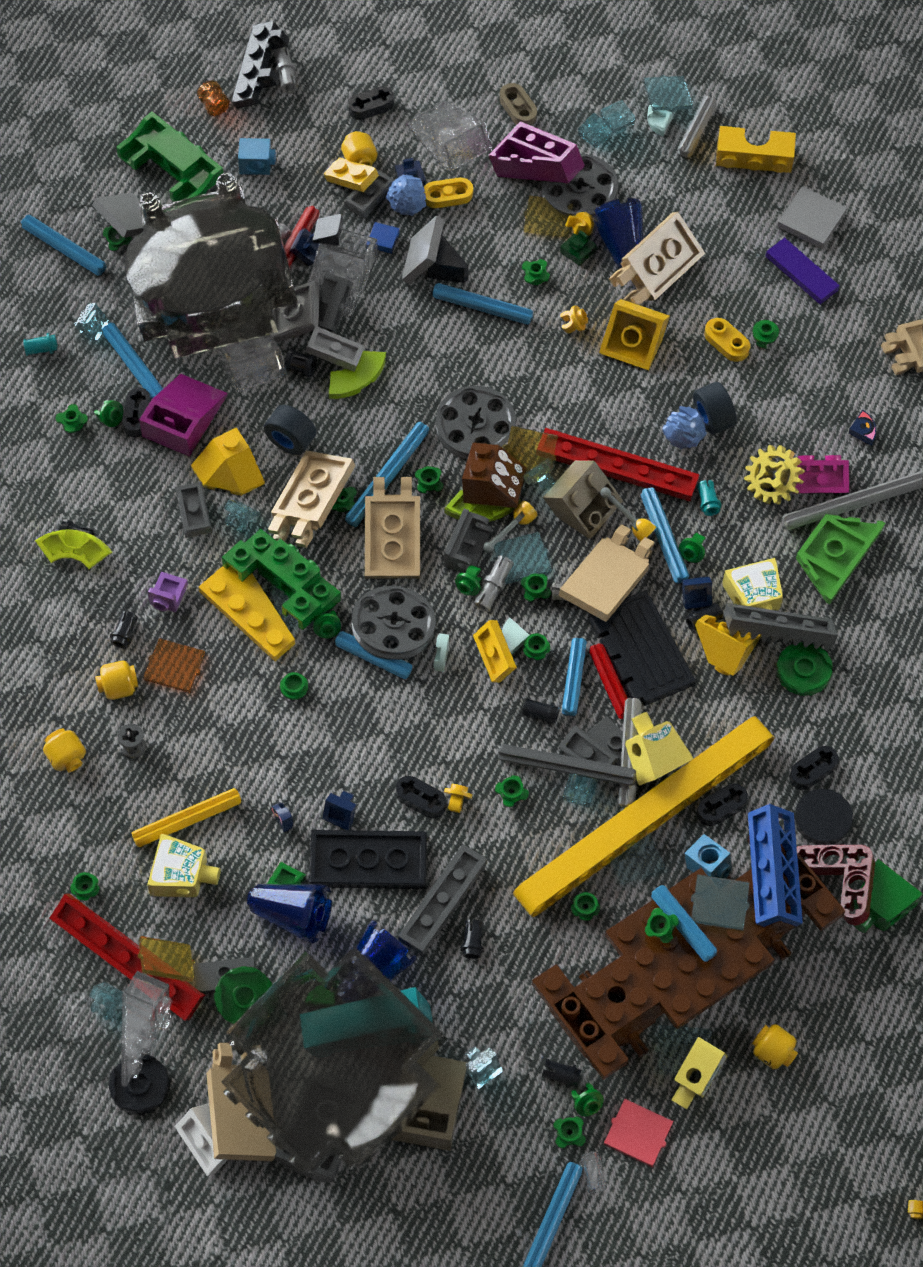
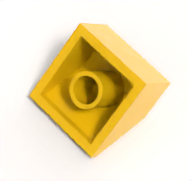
(634, 334)

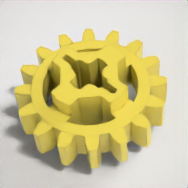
(766, 466)

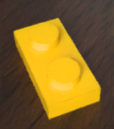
(351, 174)
(494, 651)

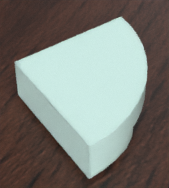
(659, 120)
(514, 635)
(442, 651)

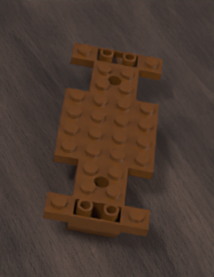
(670, 975)

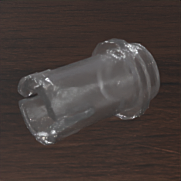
(593, 1172)

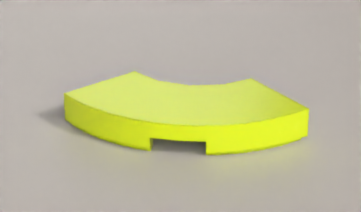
(73, 545)

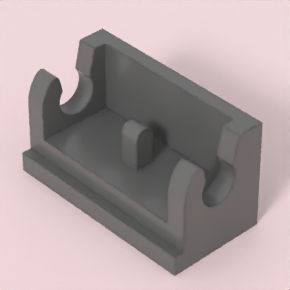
(332, 301)
(467, 541)

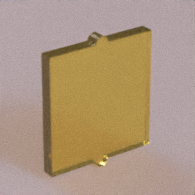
(544, 218)
(531, 446)
(166, 959)

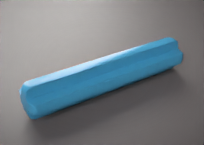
(397, 667)
(574, 677)
(686, 925)

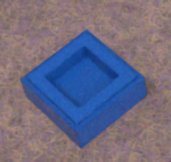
(385, 236)

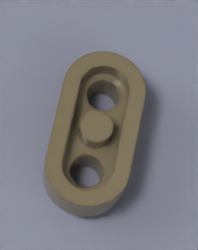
(520, 106)

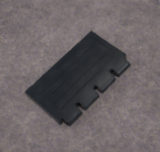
(644, 650)

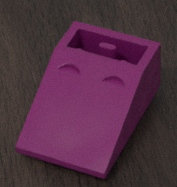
(181, 414)

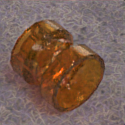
(214, 100)

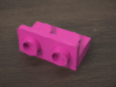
(823, 475)

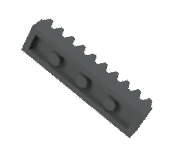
(780, 624)
(442, 900)

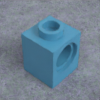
(255, 156)
(706, 850)

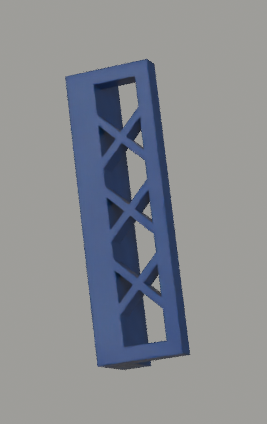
(770, 863)

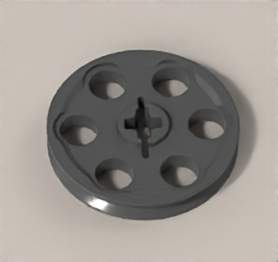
(590, 190)
(467, 415)
(385, 630)

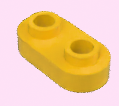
(447, 192)
(725, 338)

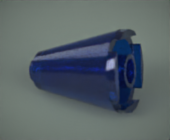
(620, 226)
(293, 907)
(384, 951)

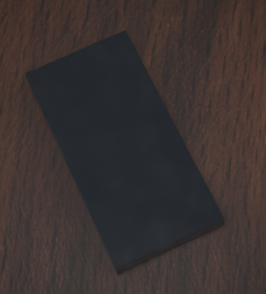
(368, 859)

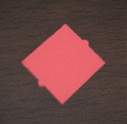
(638, 1132)

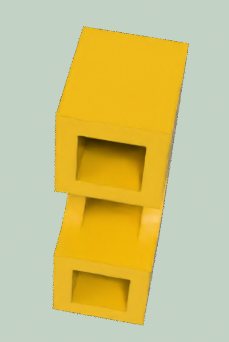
(737, 152)

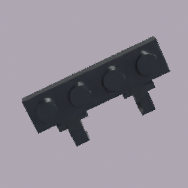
(254, 71)

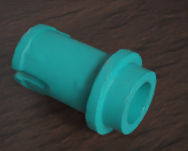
(41, 344)
(709, 503)

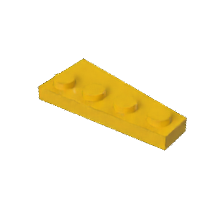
(249, 610)

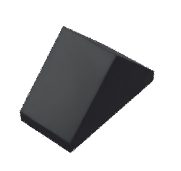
(448, 264)

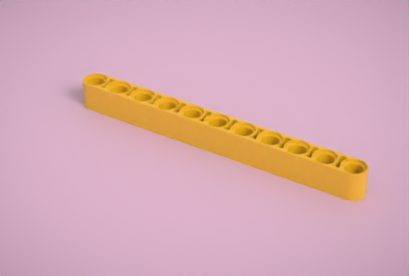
(643, 816)

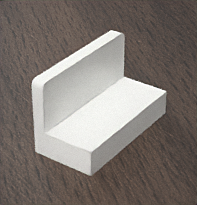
(197, 1134)

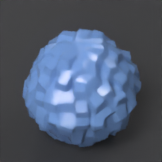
(407, 195)
(685, 428)

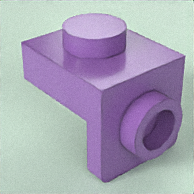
(167, 592)

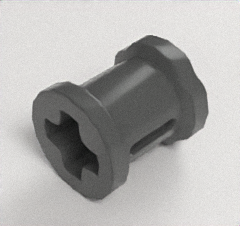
(135, 734)

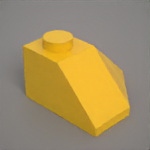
(228, 465)
(721, 649)

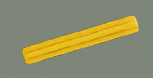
(186, 817)

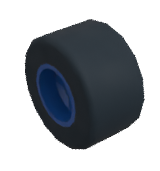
(715, 407)
(290, 429)

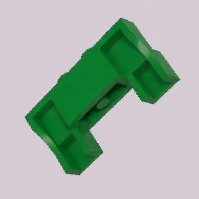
(174, 154)
(288, 571)

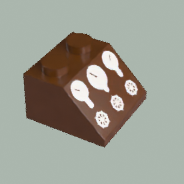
(492, 477)

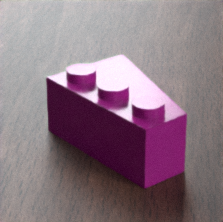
(536, 156)

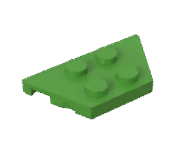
(836, 551)

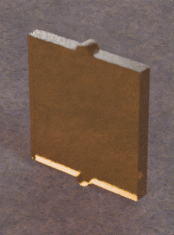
(174, 665)

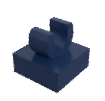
(410, 167)
(304, 247)
(697, 592)
(340, 810)

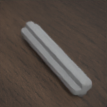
(697, 126)

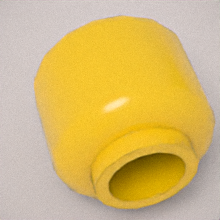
(359, 148)
(117, 680)
(64, 750)
(775, 1046)

